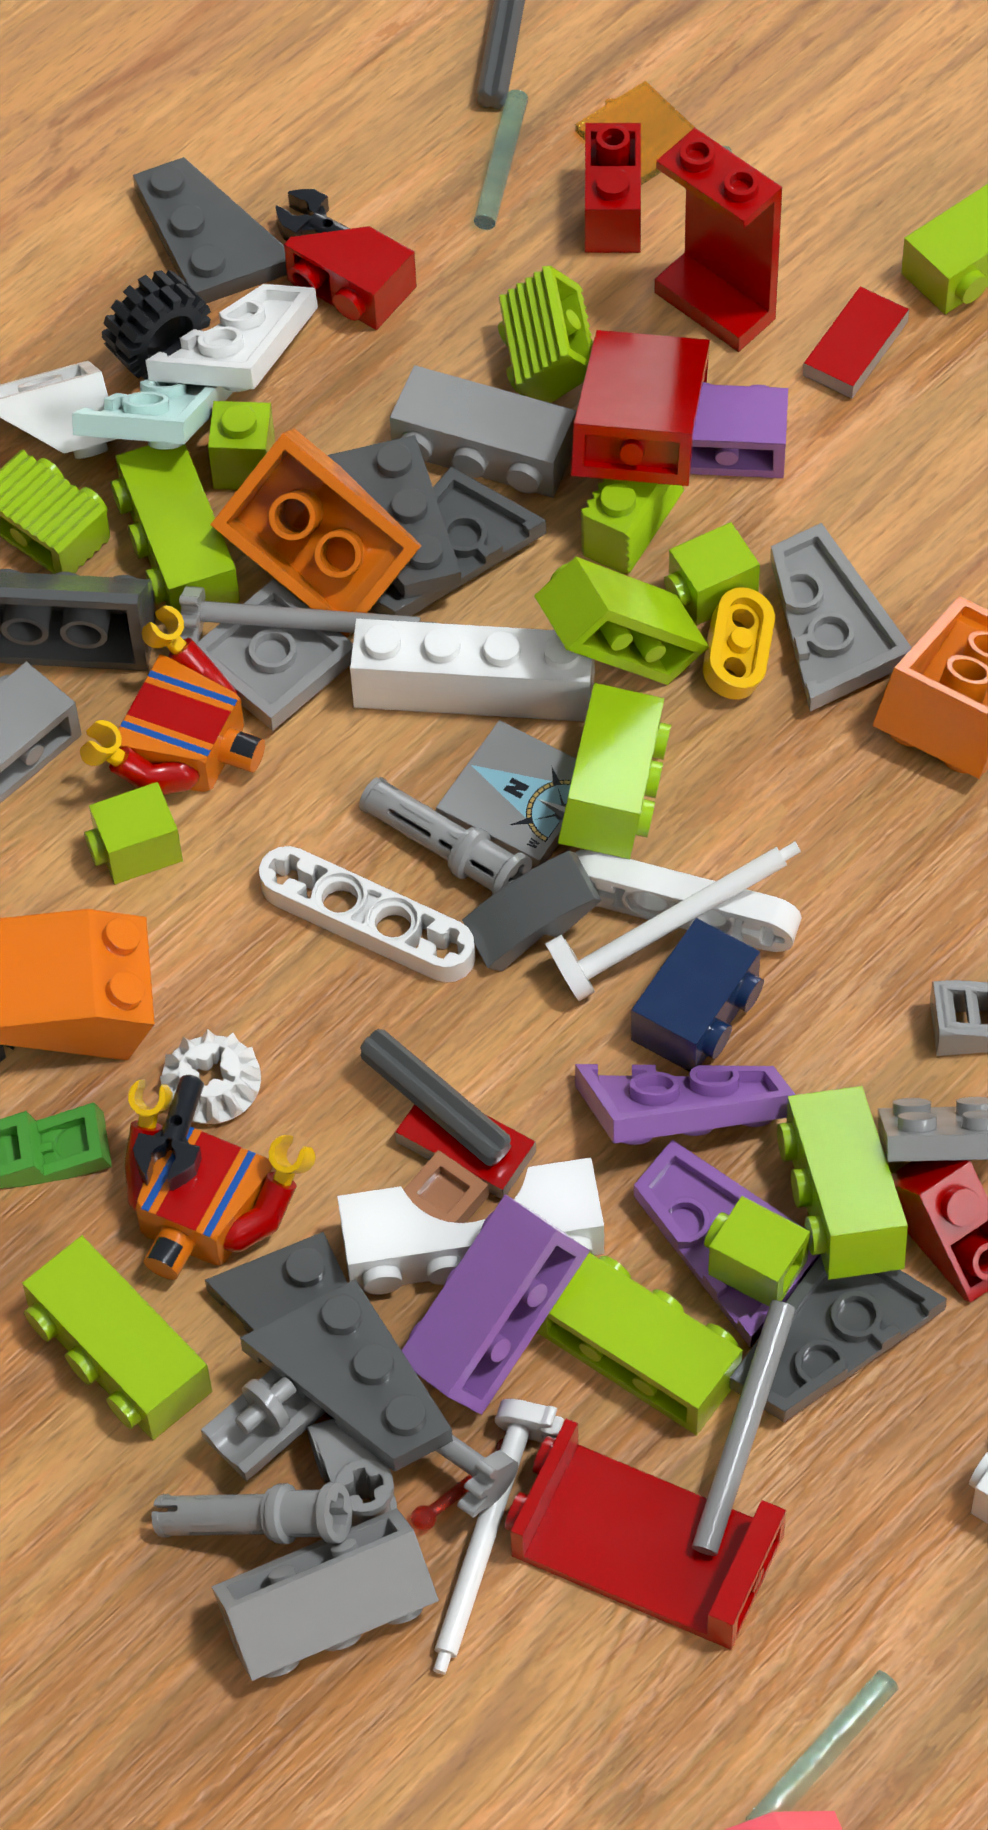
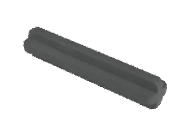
(499, 52)
(435, 1097)

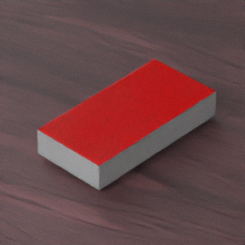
(855, 342)
(426, 1137)

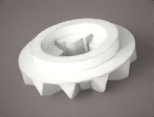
(238, 1066)

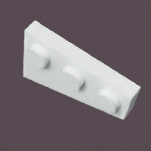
(244, 342)

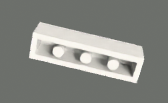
(468, 670)

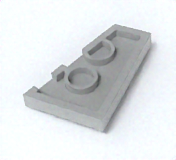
(832, 618)

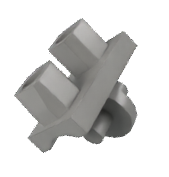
(260, 1423)

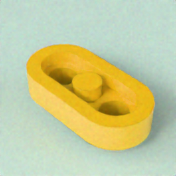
(738, 648)

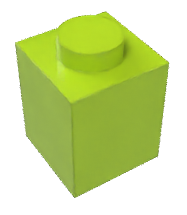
(238, 440)
(709, 568)
(133, 834)
(756, 1251)

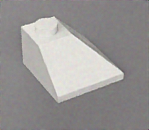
(46, 402)

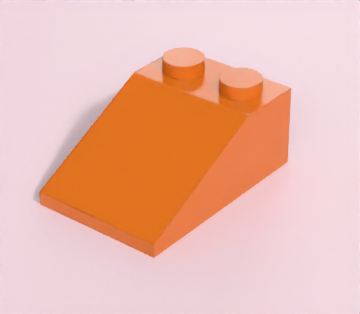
(316, 529)
(941, 691)
(76, 982)

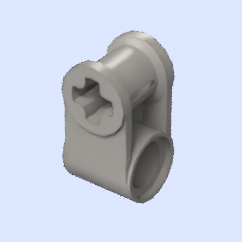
(349, 1463)

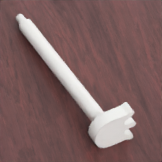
(579, 972)
(521, 1422)

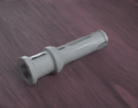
(467, 851)
(278, 1514)

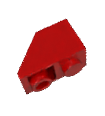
(612, 187)
(353, 271)
(948, 1220)

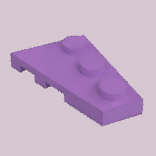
(663, 1104)
(683, 1200)

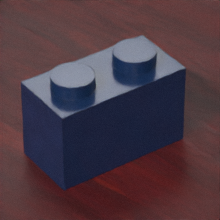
(697, 996)

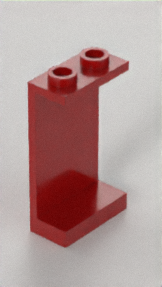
(731, 241)
(639, 408)
(635, 1539)

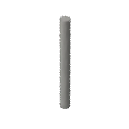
(743, 1428)

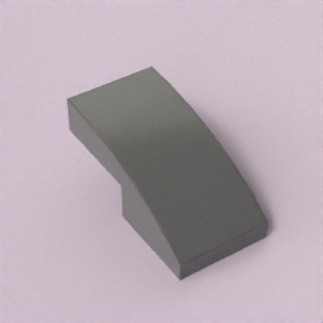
(535, 904)

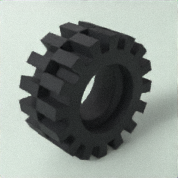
(153, 320)

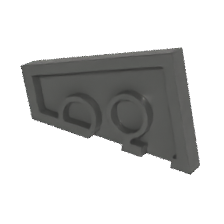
(206, 233)
(401, 484)
(481, 530)
(278, 1282)
(839, 1331)
(355, 1372)

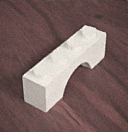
(399, 1244)

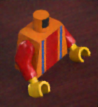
(179, 724)
(220, 1210)

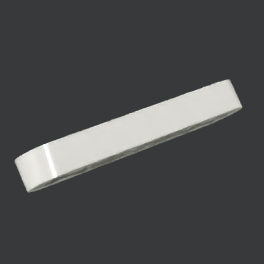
(650, 890)
(372, 905)

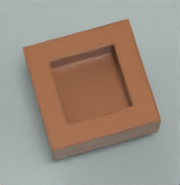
(447, 1190)

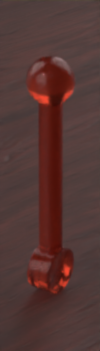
(425, 1516)

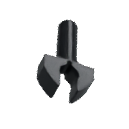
(314, 207)
(173, 1137)

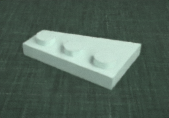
(159, 413)

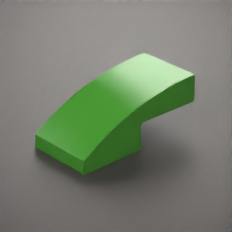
(52, 1147)

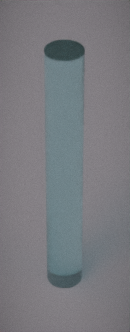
(501, 159)
(827, 1746)

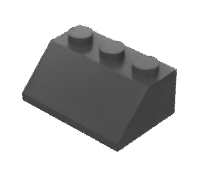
(75, 620)

